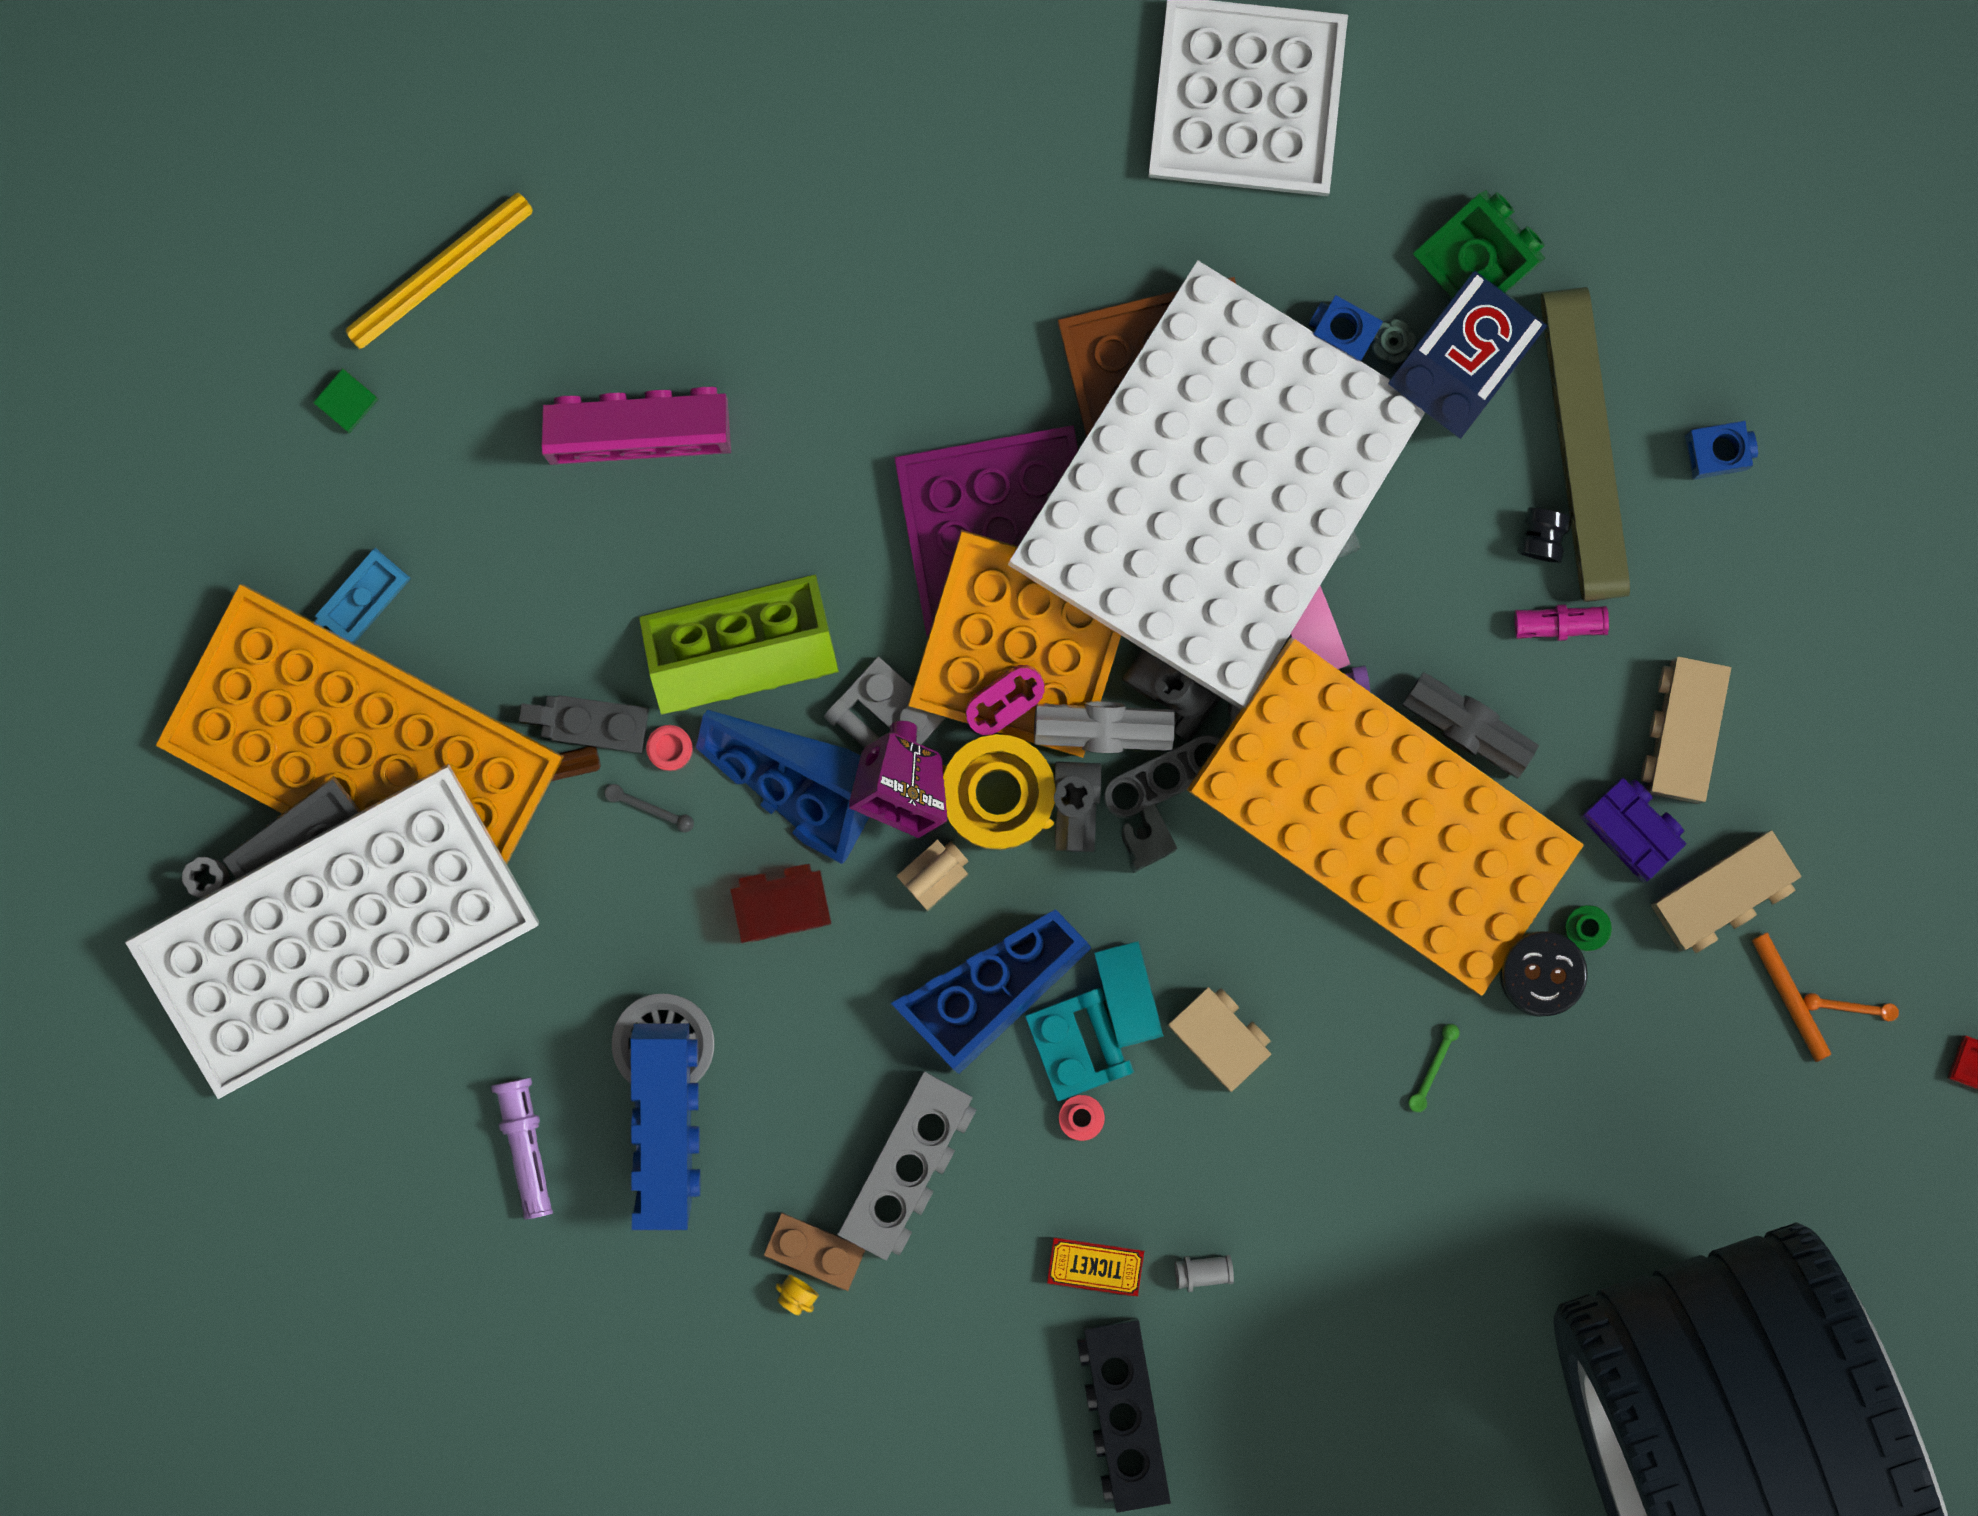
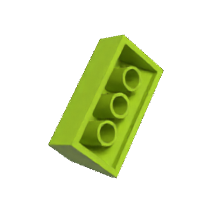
(738, 644)

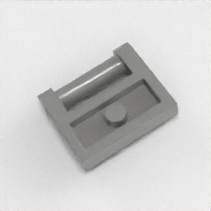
(887, 698)

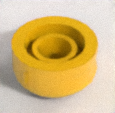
(1007, 755)

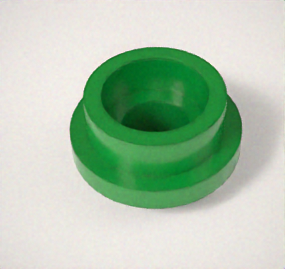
(1574, 932)

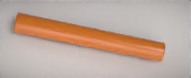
(1791, 997)

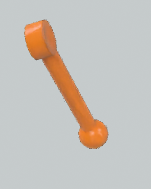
(1887, 1012)

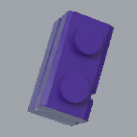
(1634, 828)

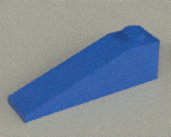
(794, 776)

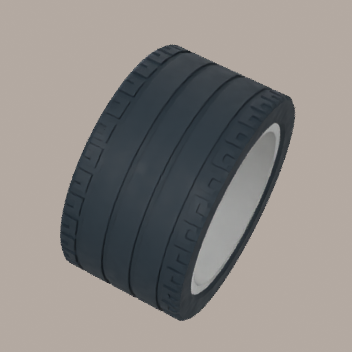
(1742, 1390)

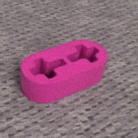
(1012, 708)

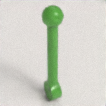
(1418, 1101)

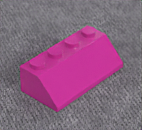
(636, 427)

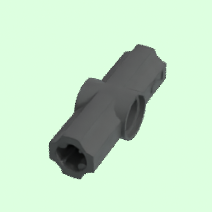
(1470, 725)

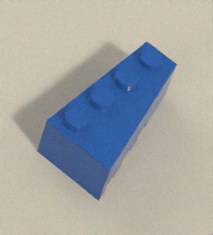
(992, 989)

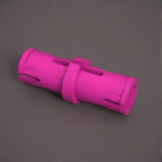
(1561, 622)

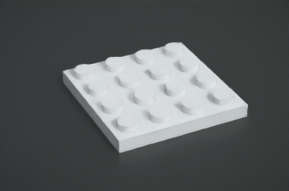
(1248, 96)

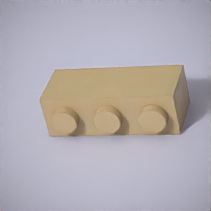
(1686, 729)
(1727, 892)

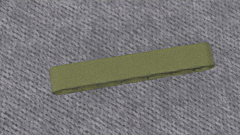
(1585, 444)

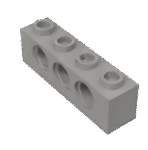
(862, 1223)

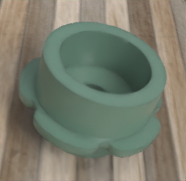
(1394, 354)

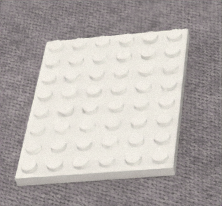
(1218, 485)

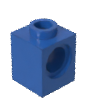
(1365, 326)
(1701, 454)

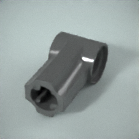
(1079, 832)

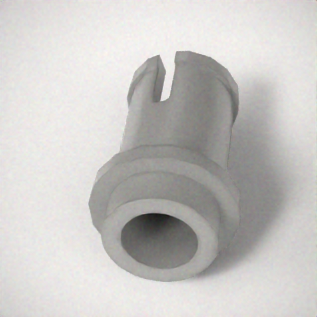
(1203, 1272)

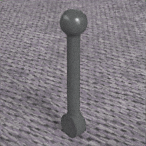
(615, 793)

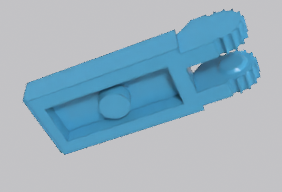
(362, 597)

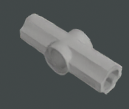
(1104, 727)

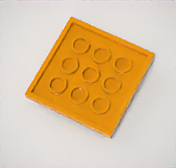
(1001, 620)

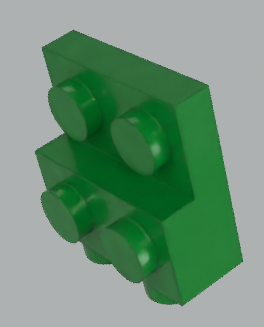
(1481, 241)

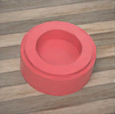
(669, 748)

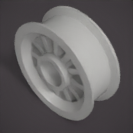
(652, 1004)

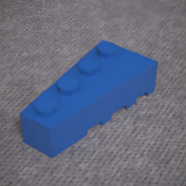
(663, 1126)

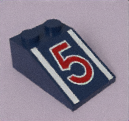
(1467, 354)

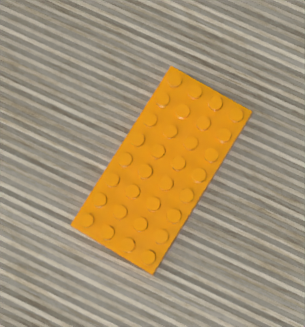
(294, 704)
(1385, 816)

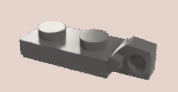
(589, 722)

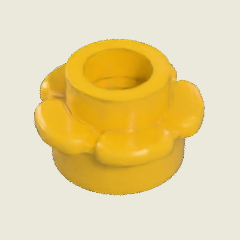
(796, 1295)

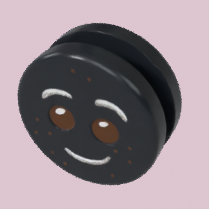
(1544, 974)

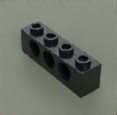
(1149, 1484)

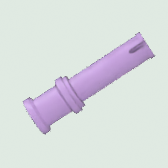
(520, 1125)

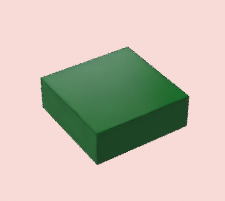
(346, 400)

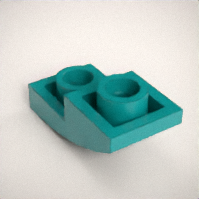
(1129, 994)

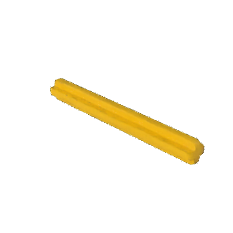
(439, 270)

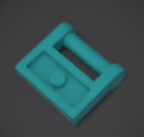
(1065, 1051)

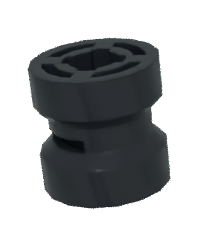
(1544, 535)

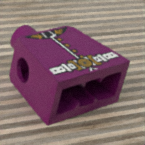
(901, 782)

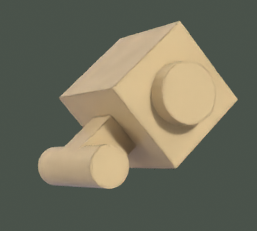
(934, 873)

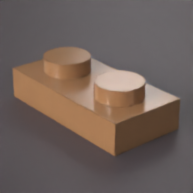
(814, 1251)

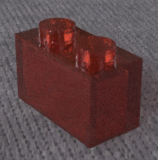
(780, 905)

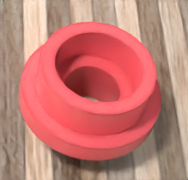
(1074, 1104)

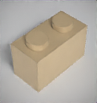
(1220, 1038)

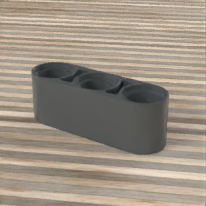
(1142, 777)

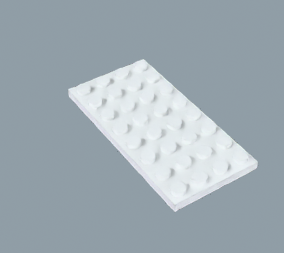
(332, 931)

